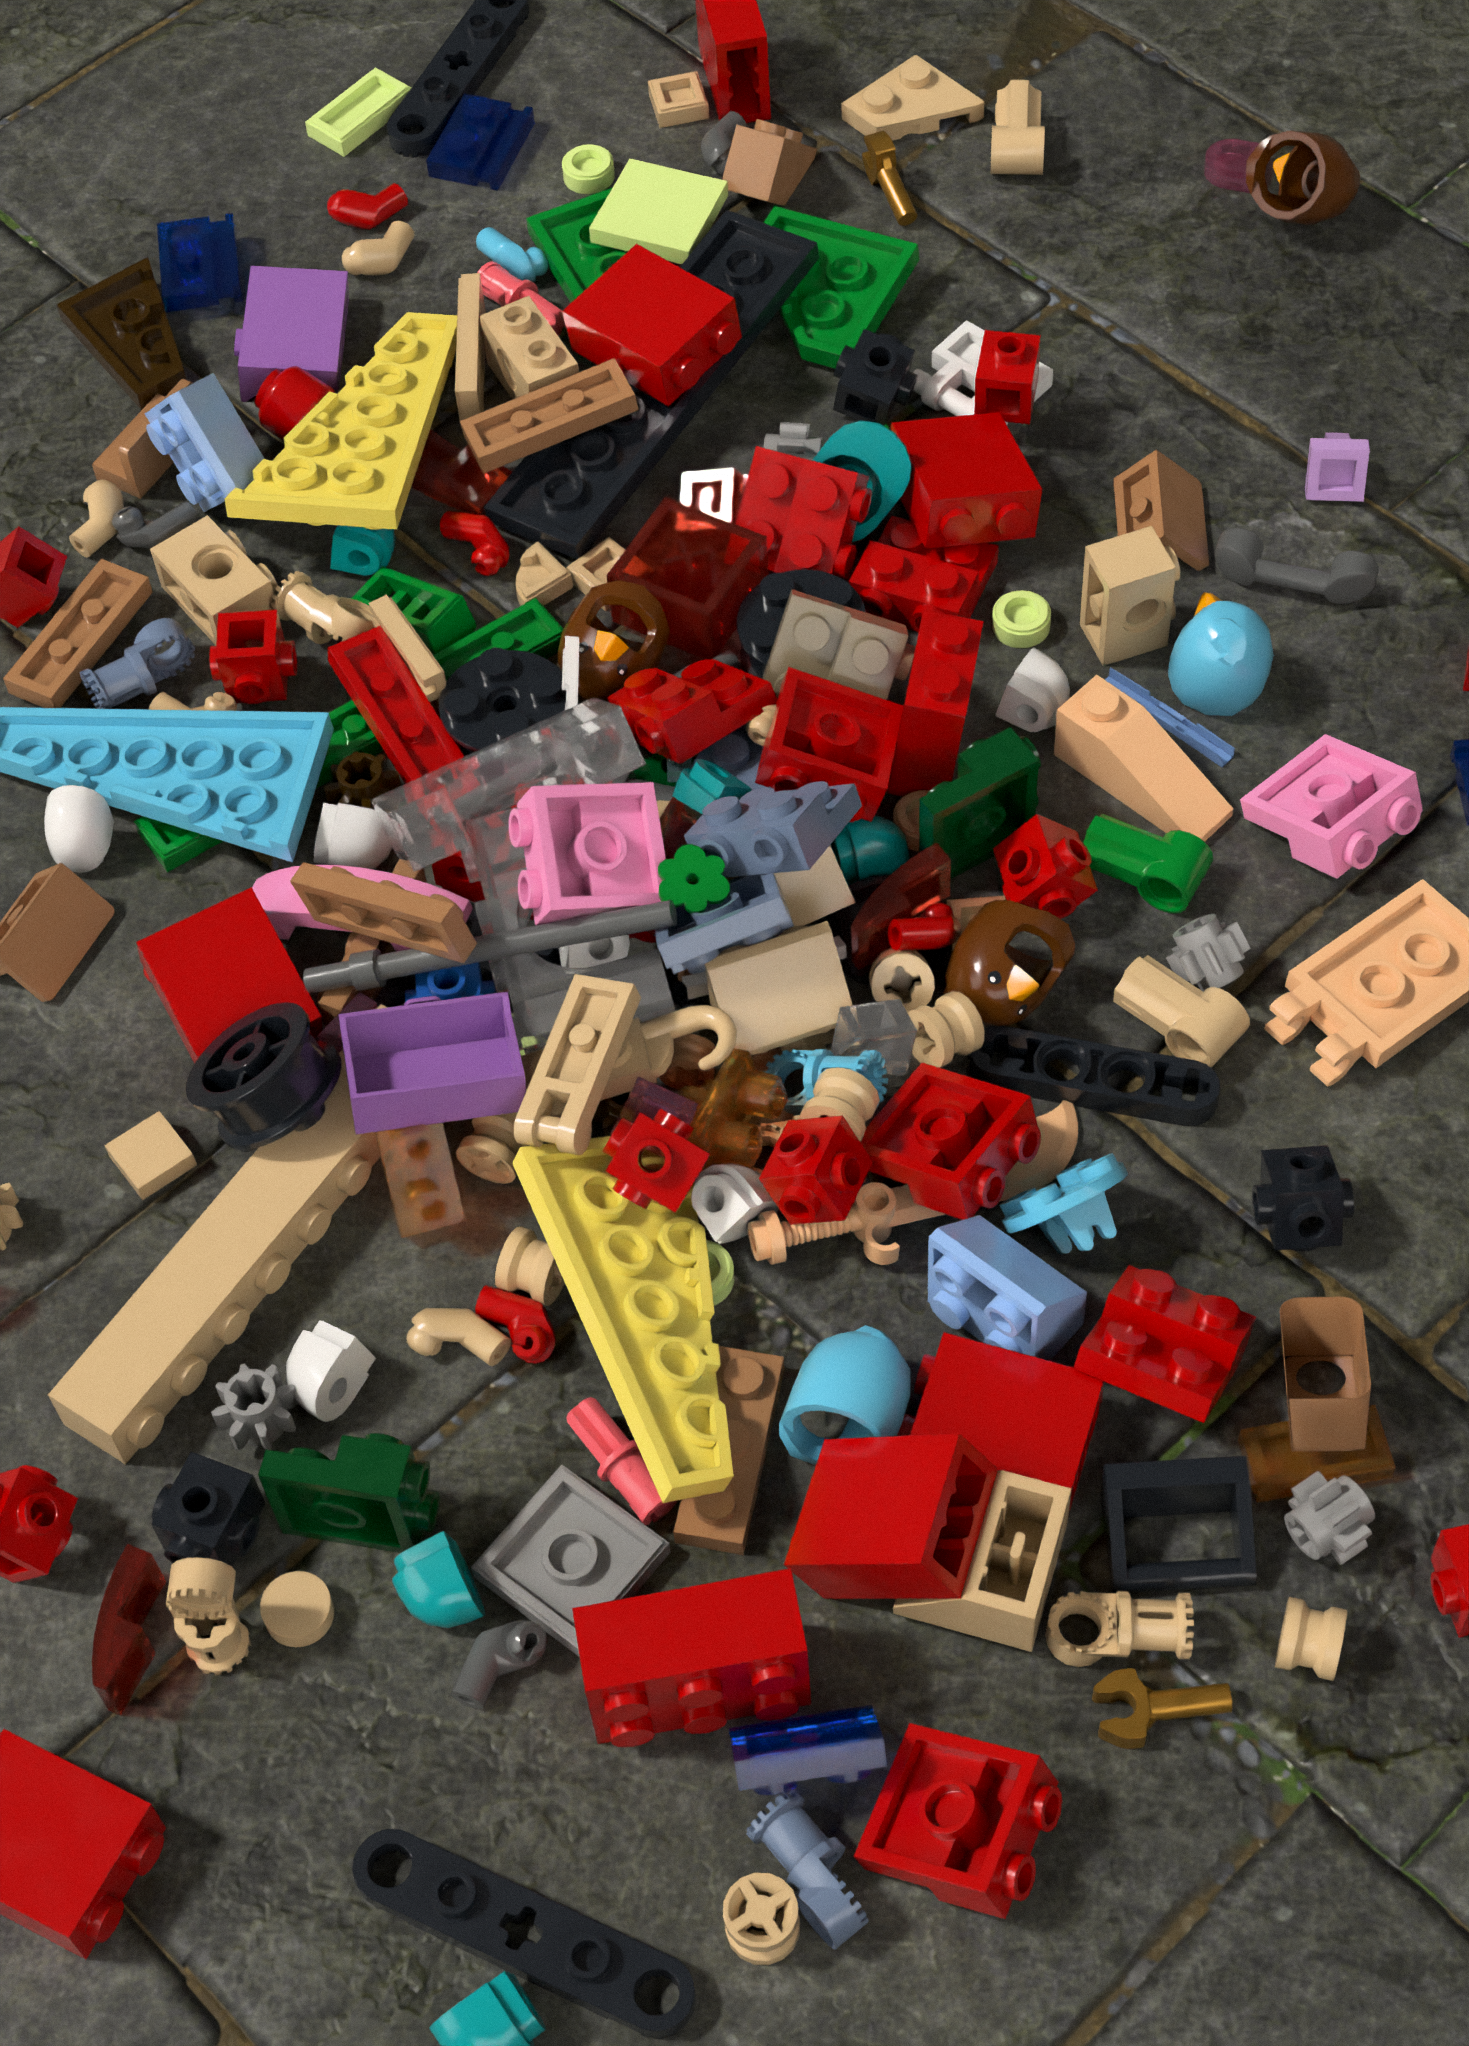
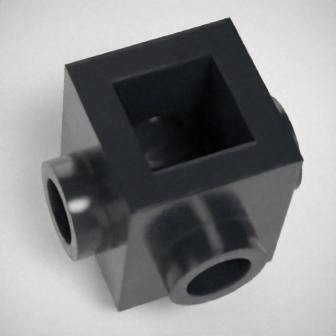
(874, 377)
(1302, 1198)
(208, 1512)

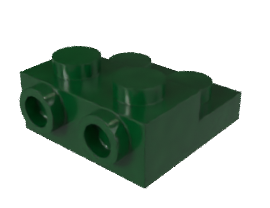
(984, 803)
(364, 1498)

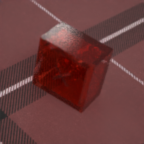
(696, 571)

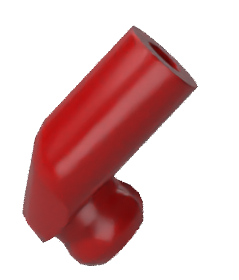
(366, 210)
(933, 930)

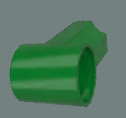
(1161, 868)

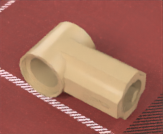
(1018, 132)
(1193, 1021)

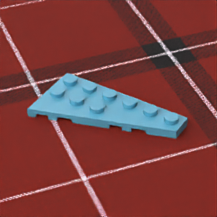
(199, 770)

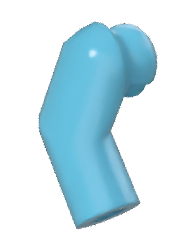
(511, 256)

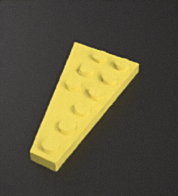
(359, 447)
(643, 1307)

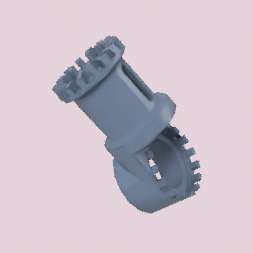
(139, 667)
(809, 1861)

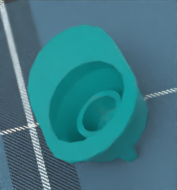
(875, 453)

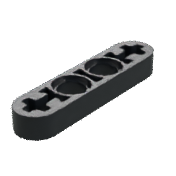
(1096, 1064)

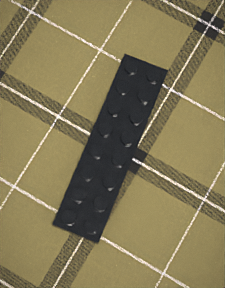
(579, 485)

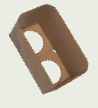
(1337, 1330)

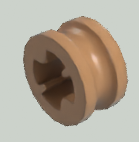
(684, 1065)

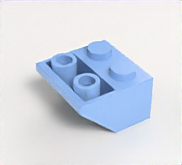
(204, 442)
(1000, 1290)

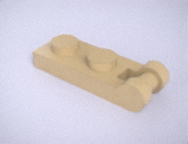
(576, 1063)

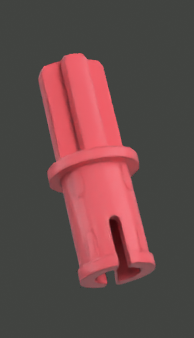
(506, 288)
(618, 1460)

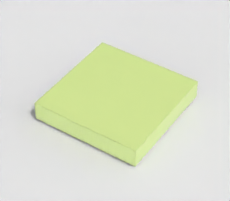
(658, 210)

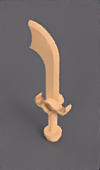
(881, 1207)

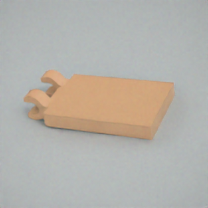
(1379, 983)

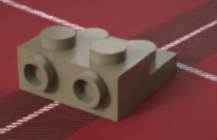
(839, 646)

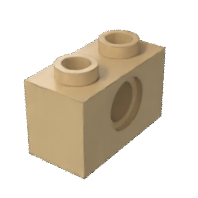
(524, 348)
(211, 574)
(1128, 595)

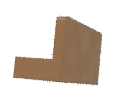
(132, 458)
(1169, 500)
(50, 930)

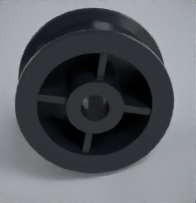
(765, 605)
(499, 697)
(264, 1077)

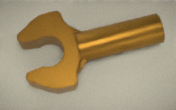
(881, 168)
(1153, 1706)

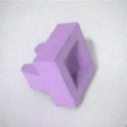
(1337, 468)

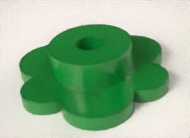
(693, 866)

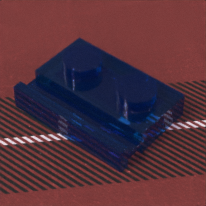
(480, 142)
(198, 262)
(807, 1747)

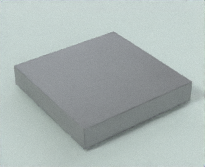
(569, 1553)

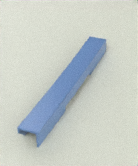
(1174, 722)

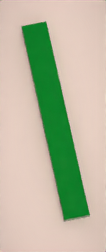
(523, 629)

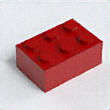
(693, 1658)

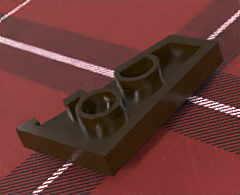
(127, 332)

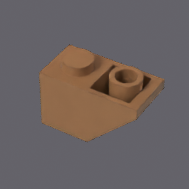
(767, 162)

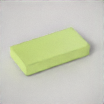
(357, 112)

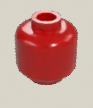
(288, 398)

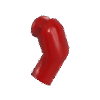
(480, 530)
(525, 1319)

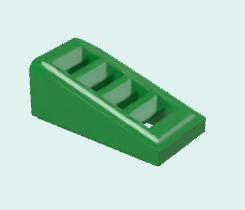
(433, 612)

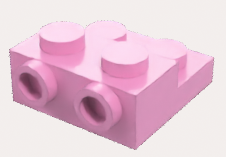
(1336, 805)
(587, 848)

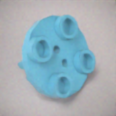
(1070, 1207)

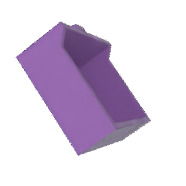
(290, 322)
(432, 1062)

